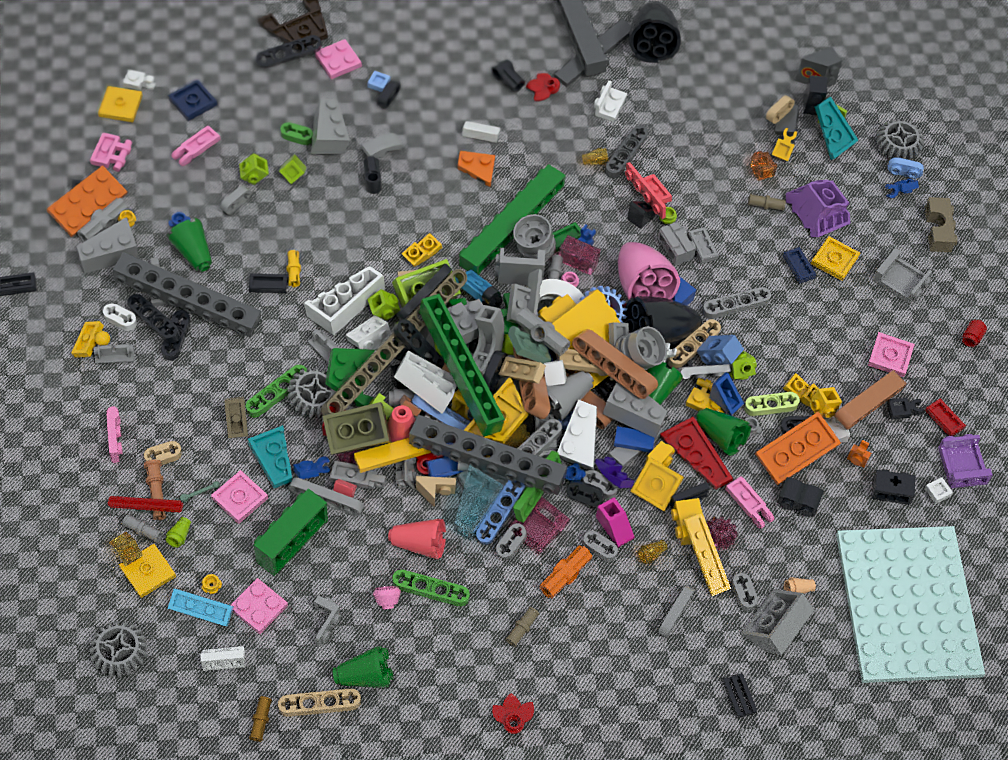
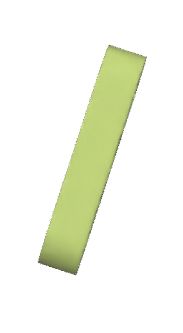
(778, 398)

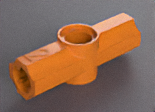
(565, 571)

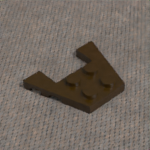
(300, 27)

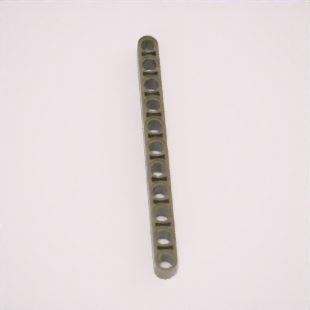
(389, 349)

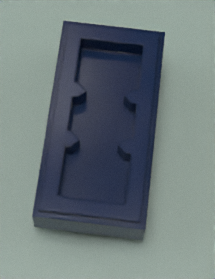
(799, 265)

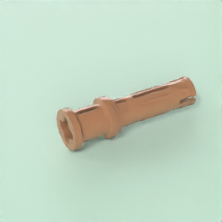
(155, 481)

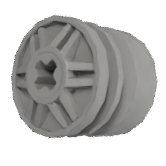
(534, 234)
(643, 347)

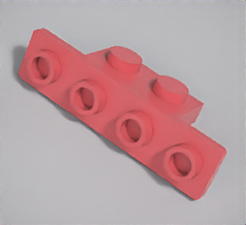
(651, 190)

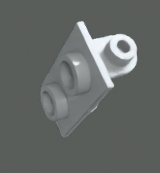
(322, 344)
(114, 353)
(407, 475)

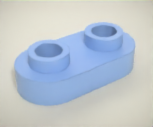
(905, 168)

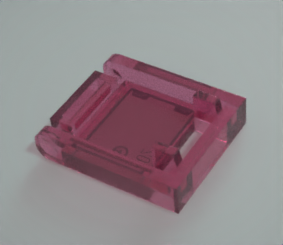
(539, 528)

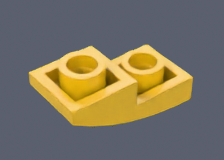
(423, 250)
(801, 388)

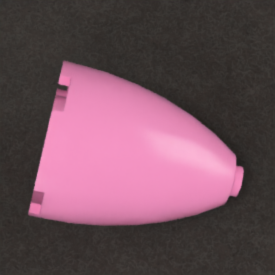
(646, 272)

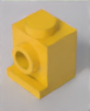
(662, 453)

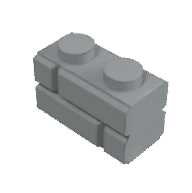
(676, 243)

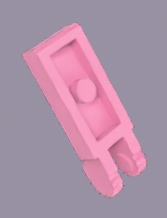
(196, 145)
(114, 433)
(749, 501)

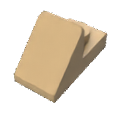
(430, 485)

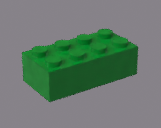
(290, 532)

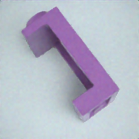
(963, 461)

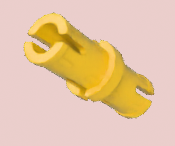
(293, 268)

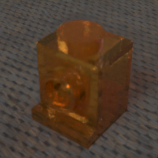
(763, 165)

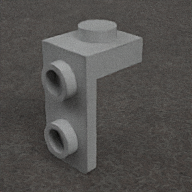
(328, 608)

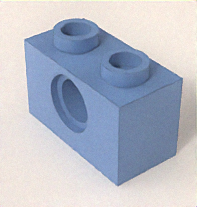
(720, 350)

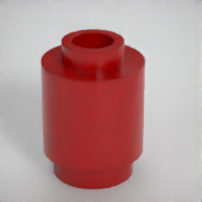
(974, 333)

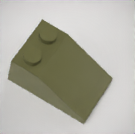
(357, 429)

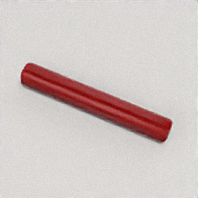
(145, 504)

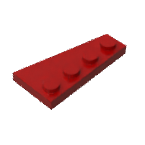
(695, 448)

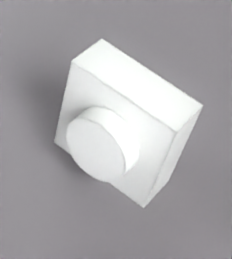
(938, 490)

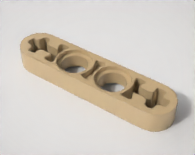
(693, 343)
(319, 698)

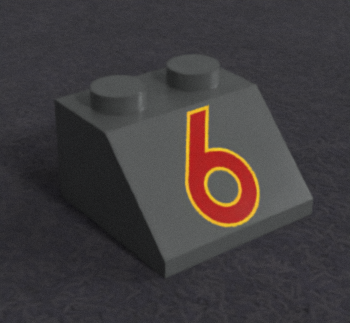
(820, 63)

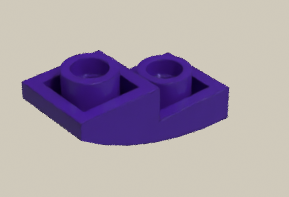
(613, 473)

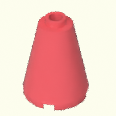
(400, 423)
(420, 537)

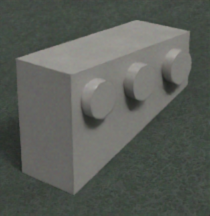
(107, 247)

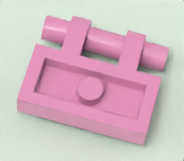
(106, 149)

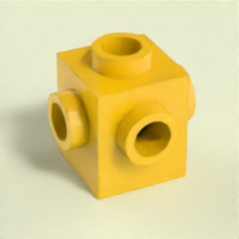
(826, 402)

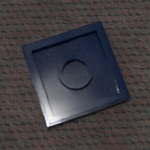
(192, 100)

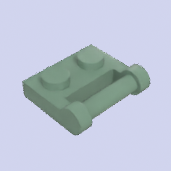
(527, 346)

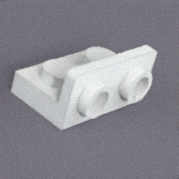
(609, 103)
(370, 333)
(223, 658)

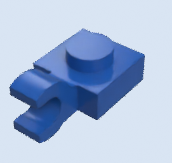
(904, 186)
(587, 235)
(308, 469)

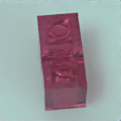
(579, 255)

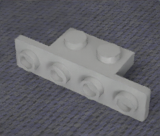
(525, 297)

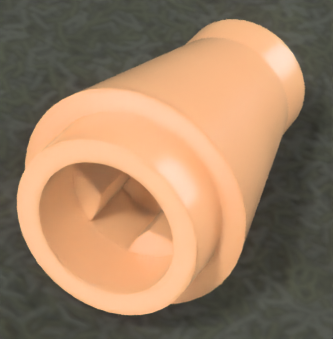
(799, 585)

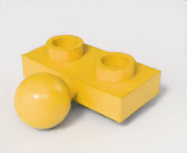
(90, 336)

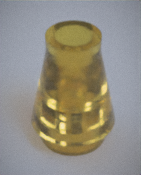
(597, 156)
(650, 552)

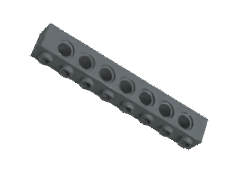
(180, 286)
(481, 446)

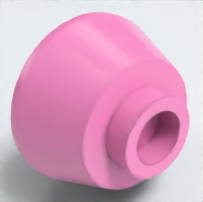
(387, 596)

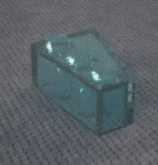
(476, 501)

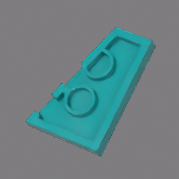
(835, 128)
(272, 455)

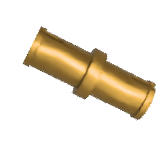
(260, 719)

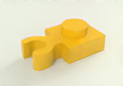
(783, 147)

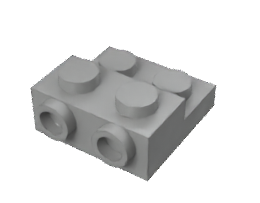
(464, 318)

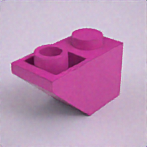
(615, 522)

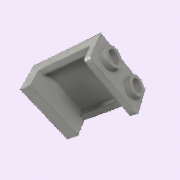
(515, 269)
(901, 277)

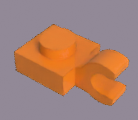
(859, 454)

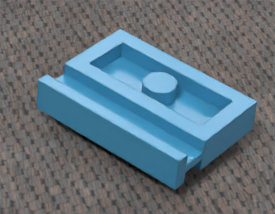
(475, 285)

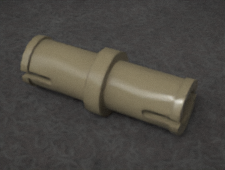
(766, 202)
(522, 626)

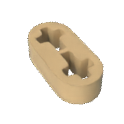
(780, 109)
(163, 452)

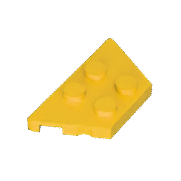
(512, 410)

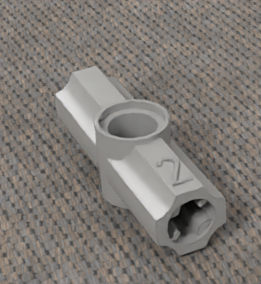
(102, 219)
(550, 338)

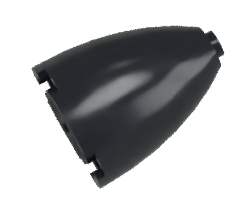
(655, 22)
(667, 316)

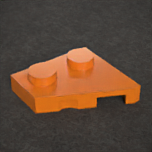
(477, 165)

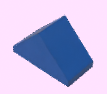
(685, 293)
(725, 394)

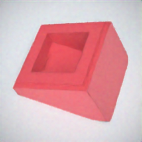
(345, 488)

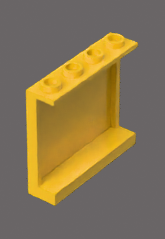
(590, 314)

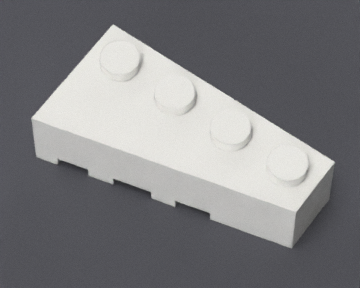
(345, 301)

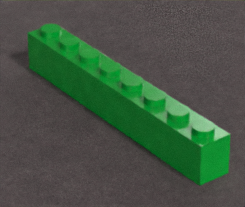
(500, 231)
(461, 365)

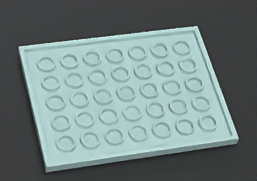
(909, 604)

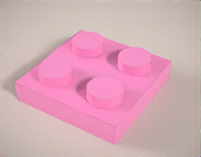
(338, 59)
(891, 354)
(239, 496)
(258, 606)

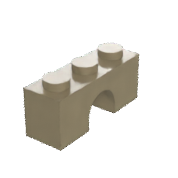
(941, 212)

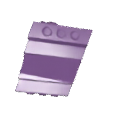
(820, 206)

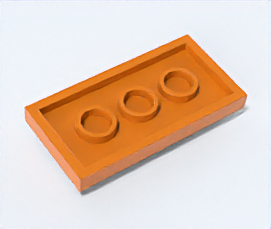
(79, 204)
(797, 448)

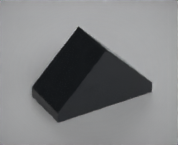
(640, 213)

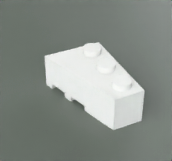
(426, 381)
(580, 436)

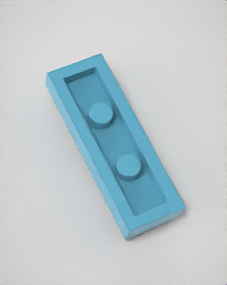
(200, 607)

